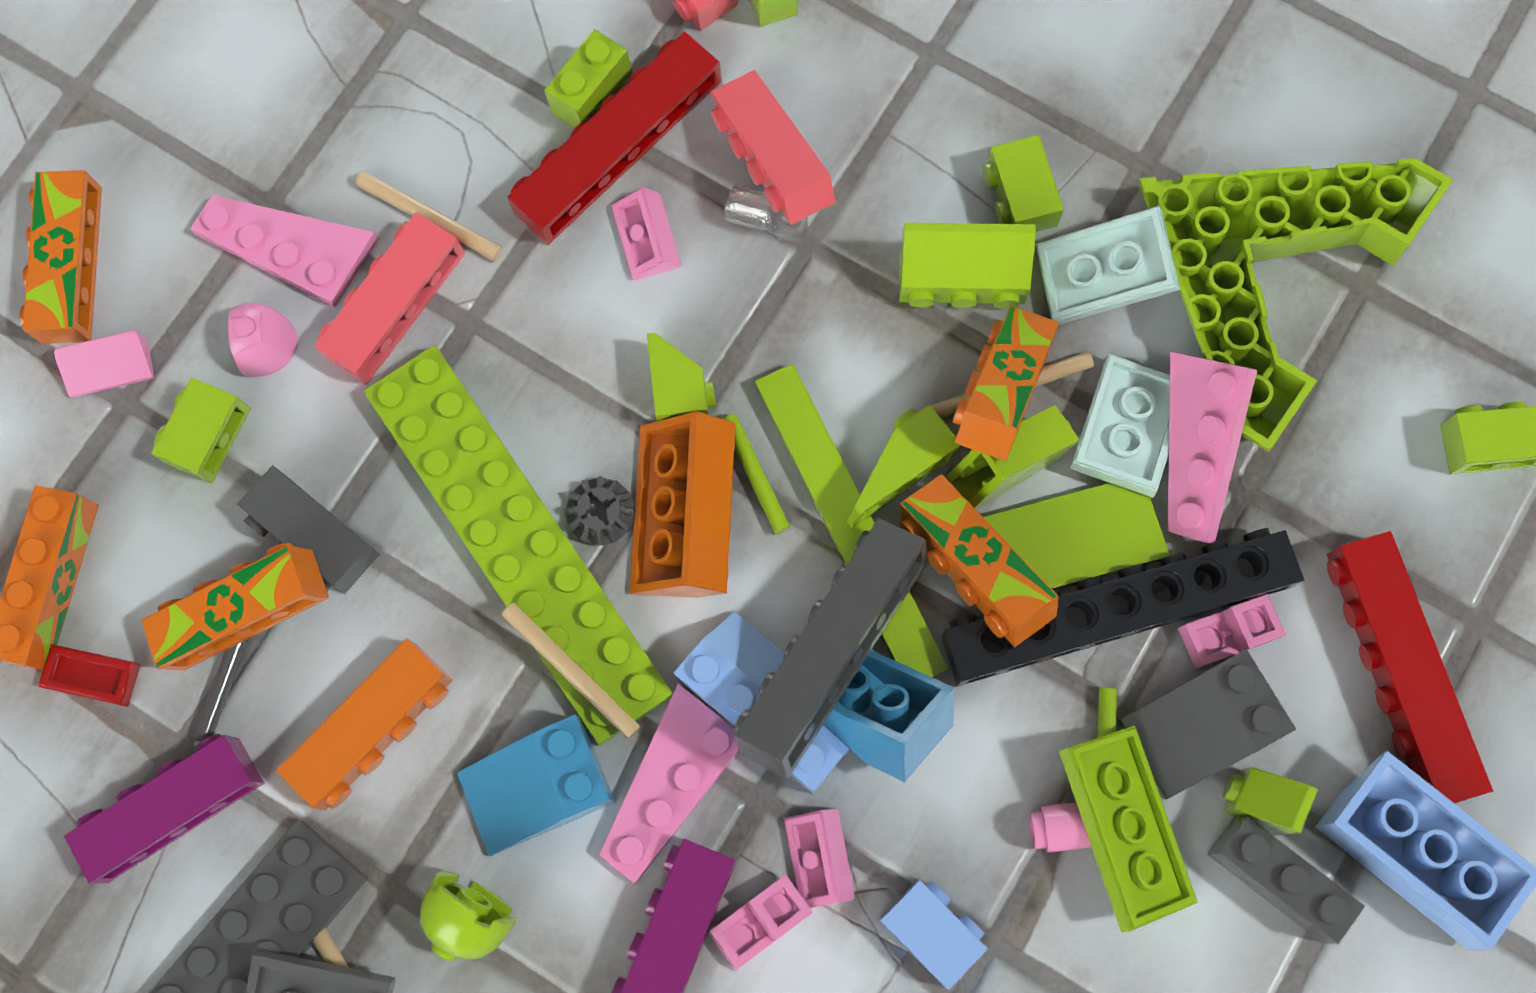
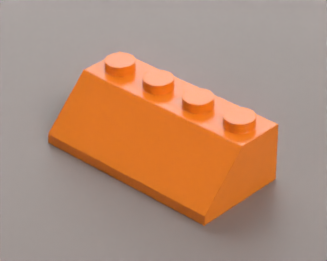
(683, 507)

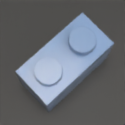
(934, 933)

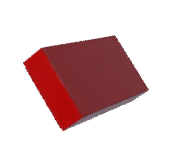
(89, 675)

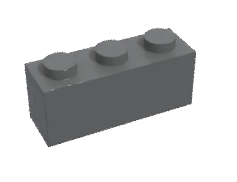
(296, 518)
(1286, 880)

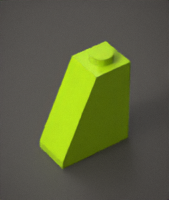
(1038, 444)

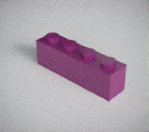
(163, 809)
(678, 921)

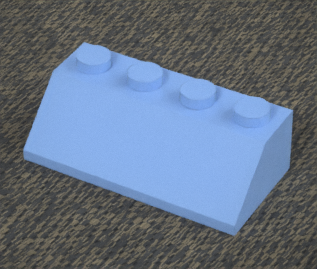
(728, 675)
(1430, 852)

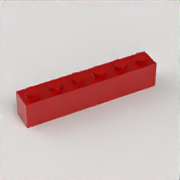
(615, 137)
(1407, 667)

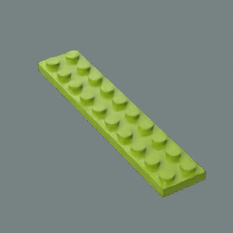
(514, 535)

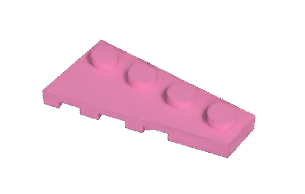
(292, 247)
(1204, 436)
(674, 776)

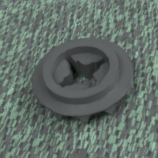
(619, 514)

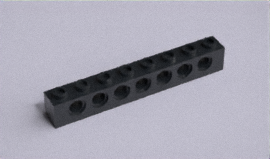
(1274, 572)

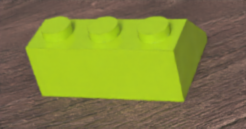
(966, 264)

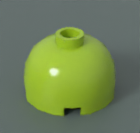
(463, 919)

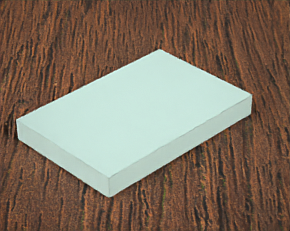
(1107, 266)
(1126, 427)

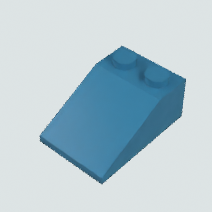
(892, 715)
(535, 785)

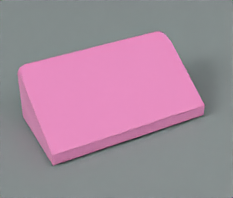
(645, 234)
(104, 363)
(819, 857)

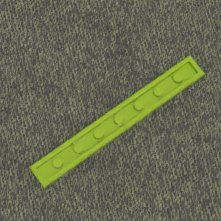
(835, 497)

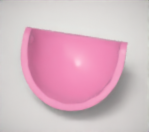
(260, 339)

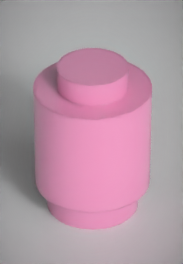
(1058, 828)

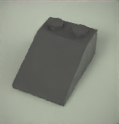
(1209, 723)

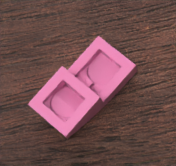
(1231, 631)
(760, 922)

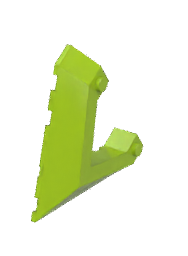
(1273, 213)

